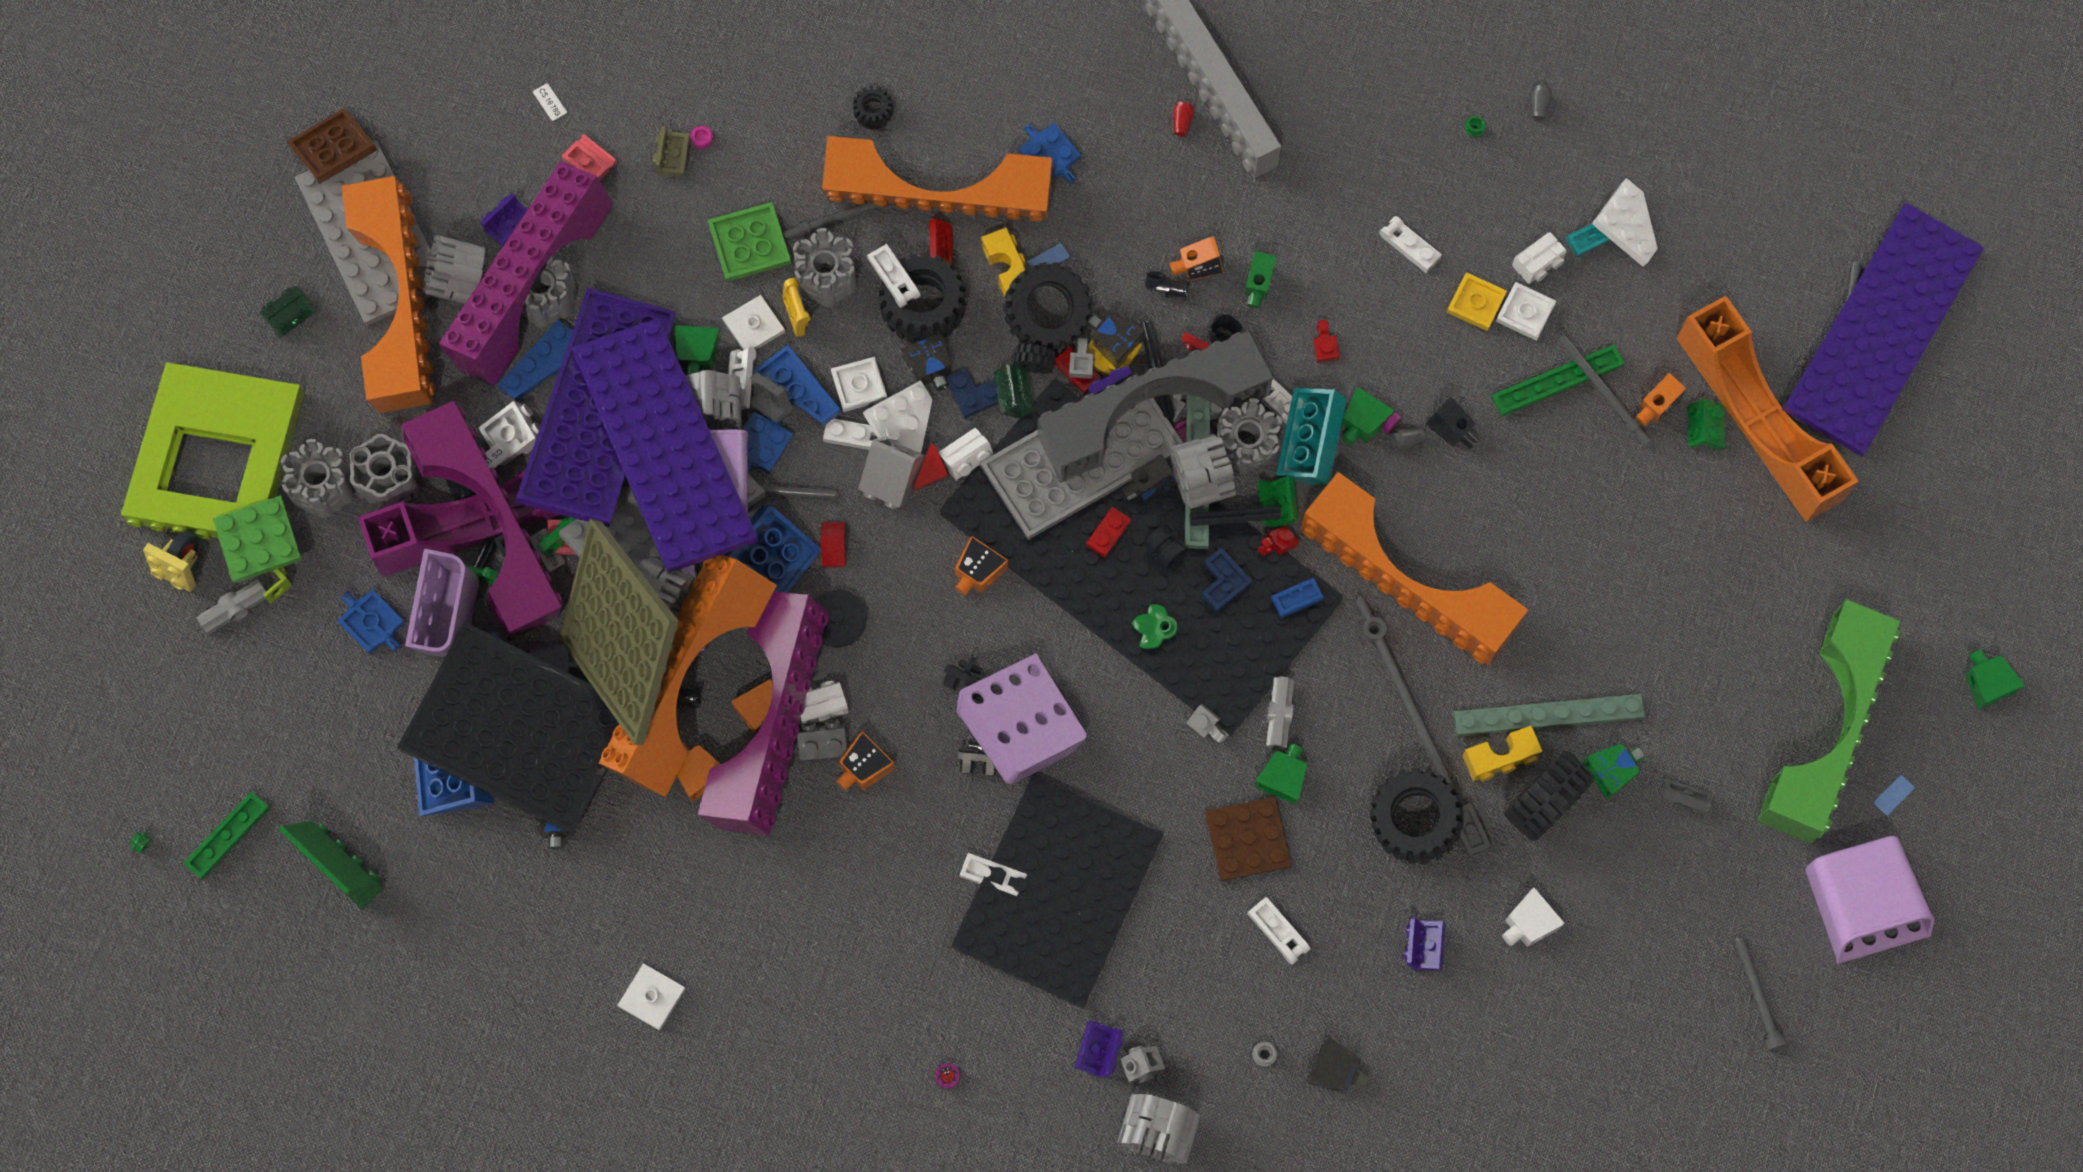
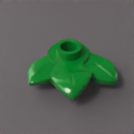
(1151, 627)

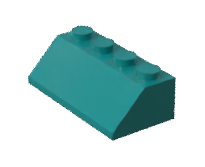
(1311, 435)

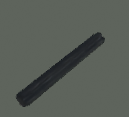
(1154, 360)

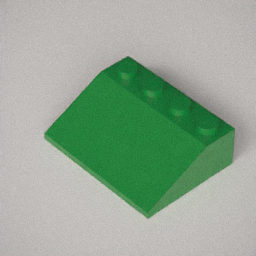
(333, 861)

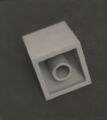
(890, 472)

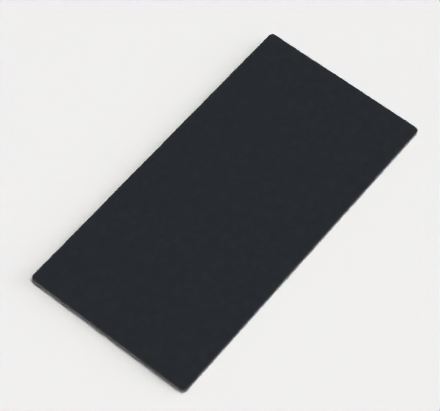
(1214, 657)

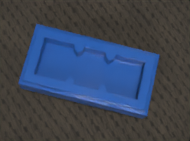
(1297, 597)

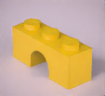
(1001, 248)
(1484, 763)

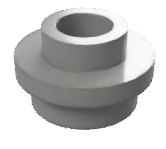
(1270, 1048)

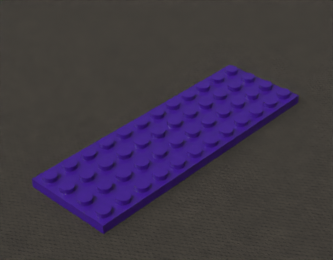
(1883, 329)
(664, 446)
(572, 459)

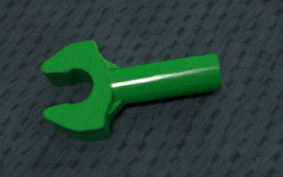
(486, 575)

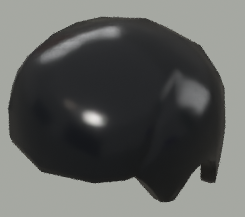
(1223, 328)

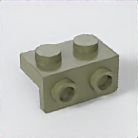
(671, 153)

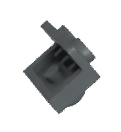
(770, 398)
(821, 740)

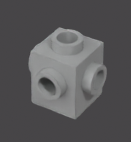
(1142, 1063)

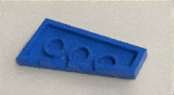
(539, 363)
(803, 388)

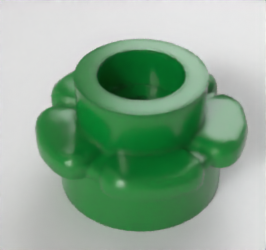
(1475, 121)
(140, 842)

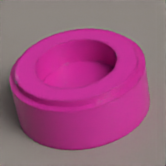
(701, 137)

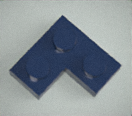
(971, 398)
(1229, 583)

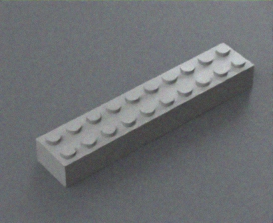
(1217, 84)

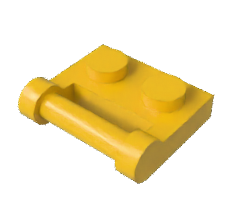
(794, 306)

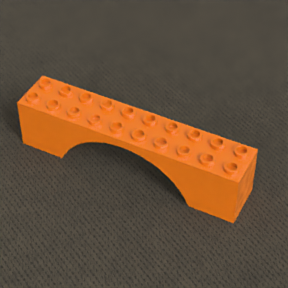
(1013, 189)
(1724, 354)
(398, 366)
(720, 600)
(1473, 618)

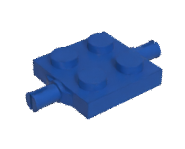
(1055, 145)
(765, 442)
(371, 621)

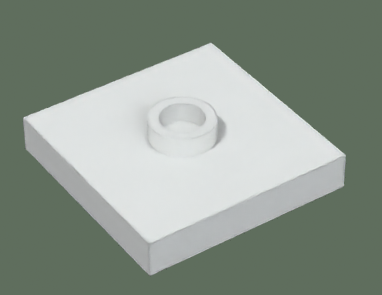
(1526, 311)
(753, 324)
(858, 384)
(651, 997)

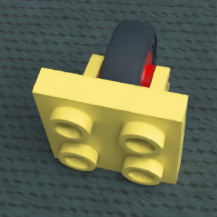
(174, 560)

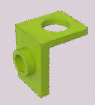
(283, 584)

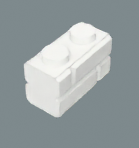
(1539, 258)
(965, 454)
(824, 703)

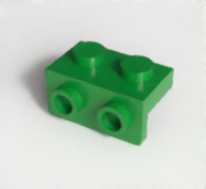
(1706, 424)
(1280, 493)

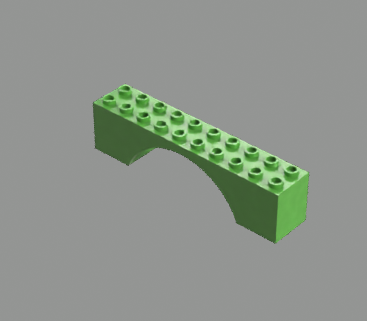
(1856, 652)

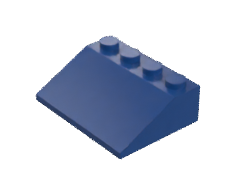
(781, 549)
(443, 793)

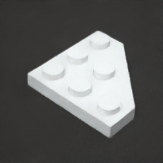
(1628, 222)
(902, 416)

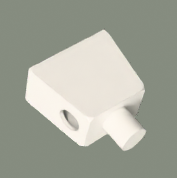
(1531, 920)

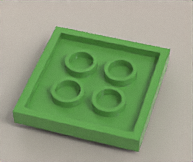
(749, 242)
(257, 539)

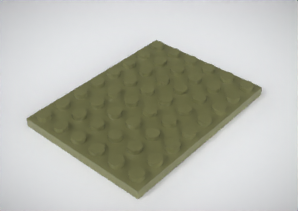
(618, 631)

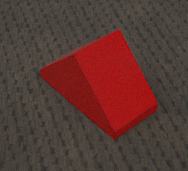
(931, 470)
(833, 544)

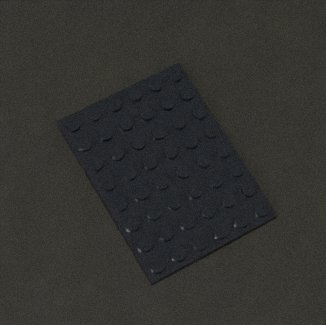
(513, 728)
(1075, 897)

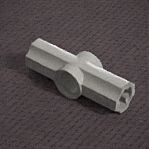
(232, 607)
(1280, 713)

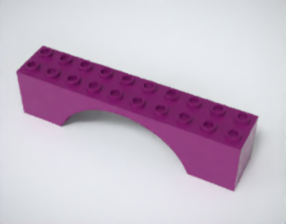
(487, 327)
(448, 450)
(403, 530)
(748, 787)

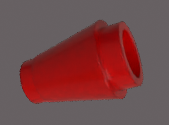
(1182, 115)

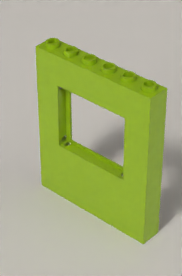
(216, 408)

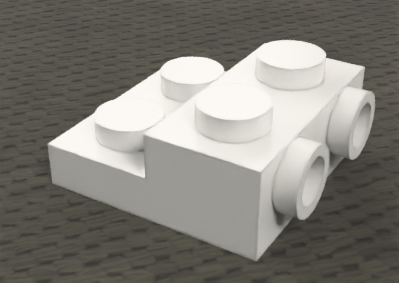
(511, 430)

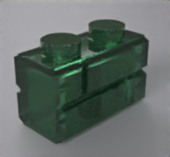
(287, 311)
(1013, 391)

